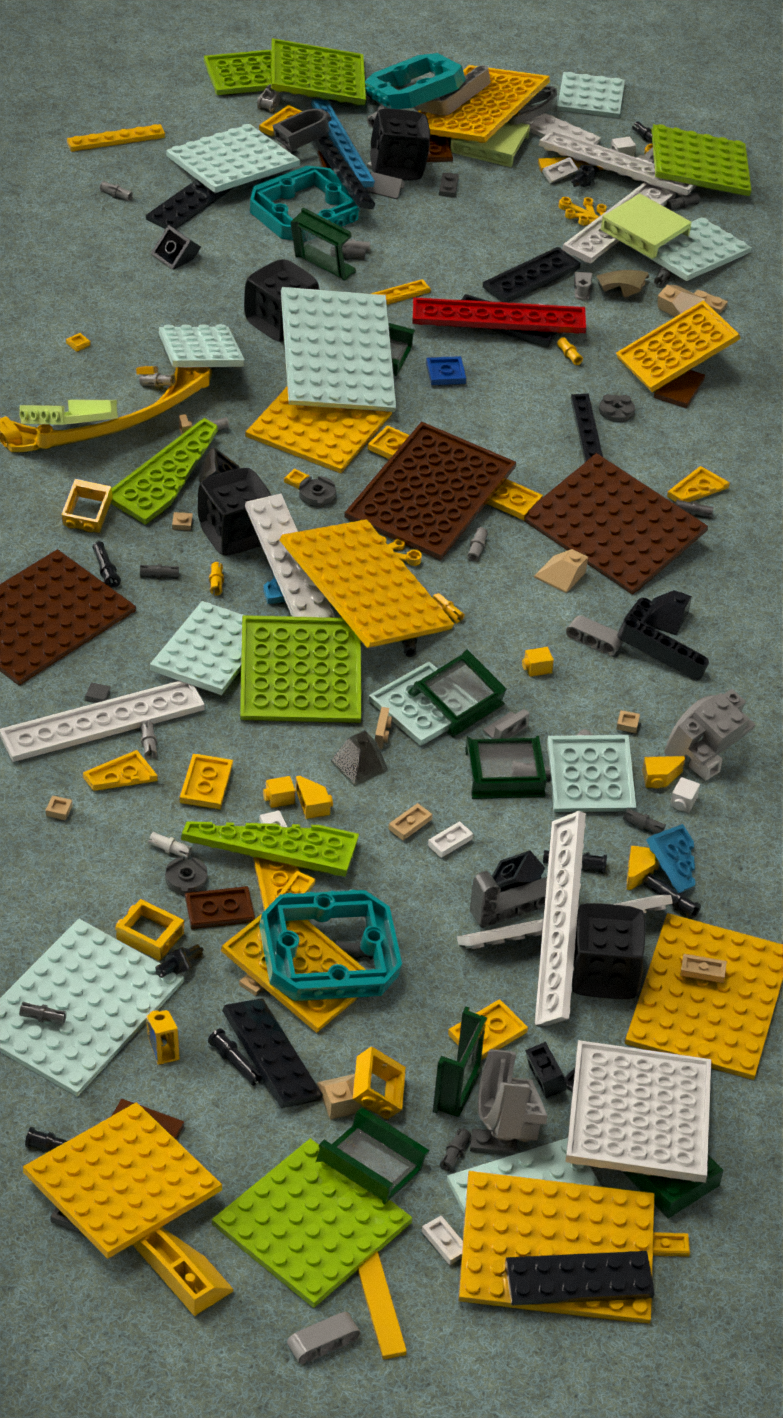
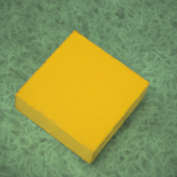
(78, 342)
(147, 370)
(295, 477)

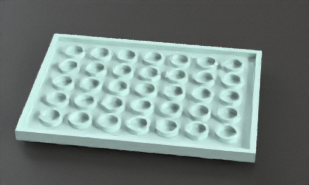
(337, 349)
(106, 999)

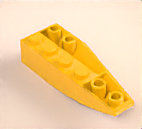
(183, 1270)

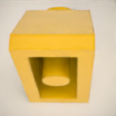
(661, 771)
(313, 798)
(639, 865)

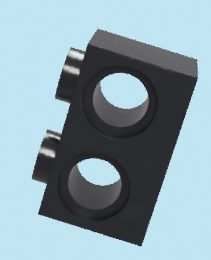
(546, 1070)

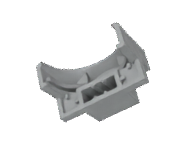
(716, 719)
(509, 1104)

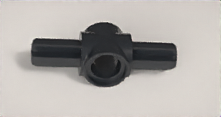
(584, 175)
(179, 961)

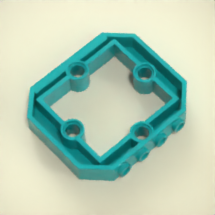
(448, 78)
(276, 215)
(377, 941)

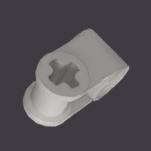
(269, 99)
(582, 285)

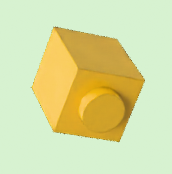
(538, 661)
(279, 792)

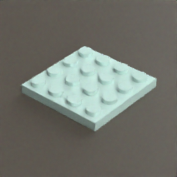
(591, 95)
(412, 714)
(591, 773)

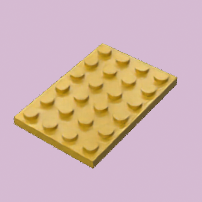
(678, 346)
(314, 955)

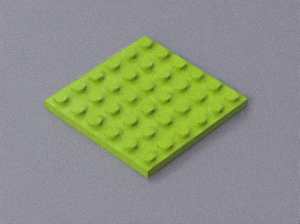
(317, 72)
(700, 160)
(300, 669)
(310, 1224)

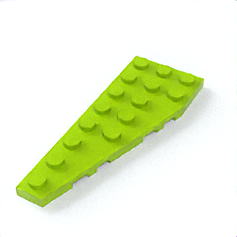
(161, 478)
(311, 848)

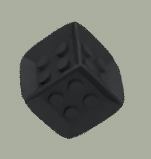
(400, 143)
(263, 295)
(224, 511)
(608, 951)

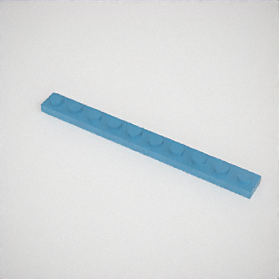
(344, 144)

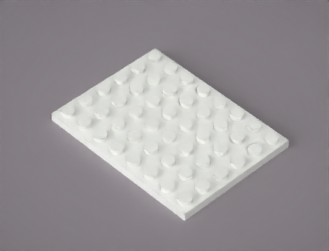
(640, 1111)

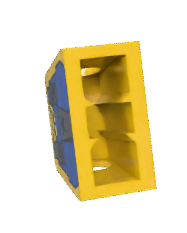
(163, 1026)

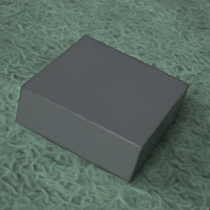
(97, 693)

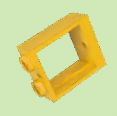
(90, 491)
(142, 943)
(385, 1068)

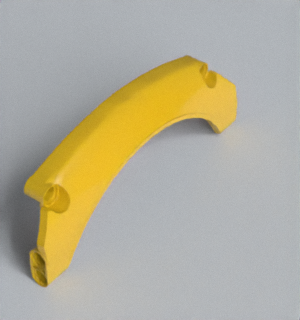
(25, 438)

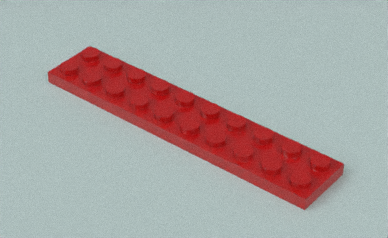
(499, 315)

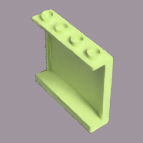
(498, 149)
(644, 224)
(79, 411)

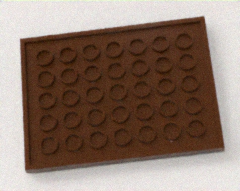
(431, 490)
(615, 523)
(51, 613)

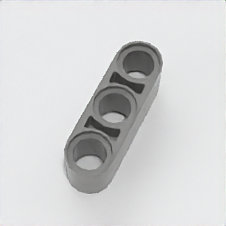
(594, 635)
(323, 1337)

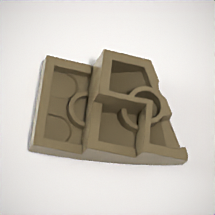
(628, 280)

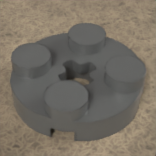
(611, 402)
(319, 499)
(181, 884)

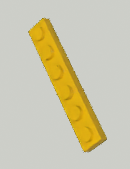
(115, 137)

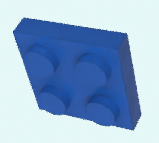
(446, 370)

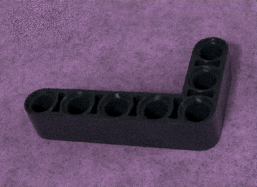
(659, 645)

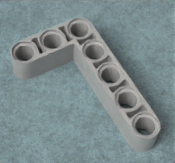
(446, 104)

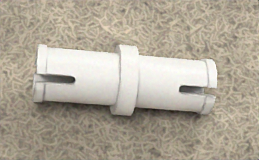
(170, 845)

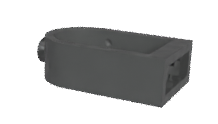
(302, 128)

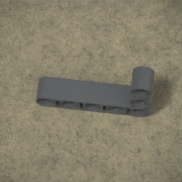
(492, 907)

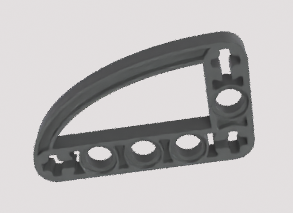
(548, 94)

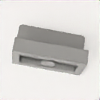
(386, 185)
(508, 725)

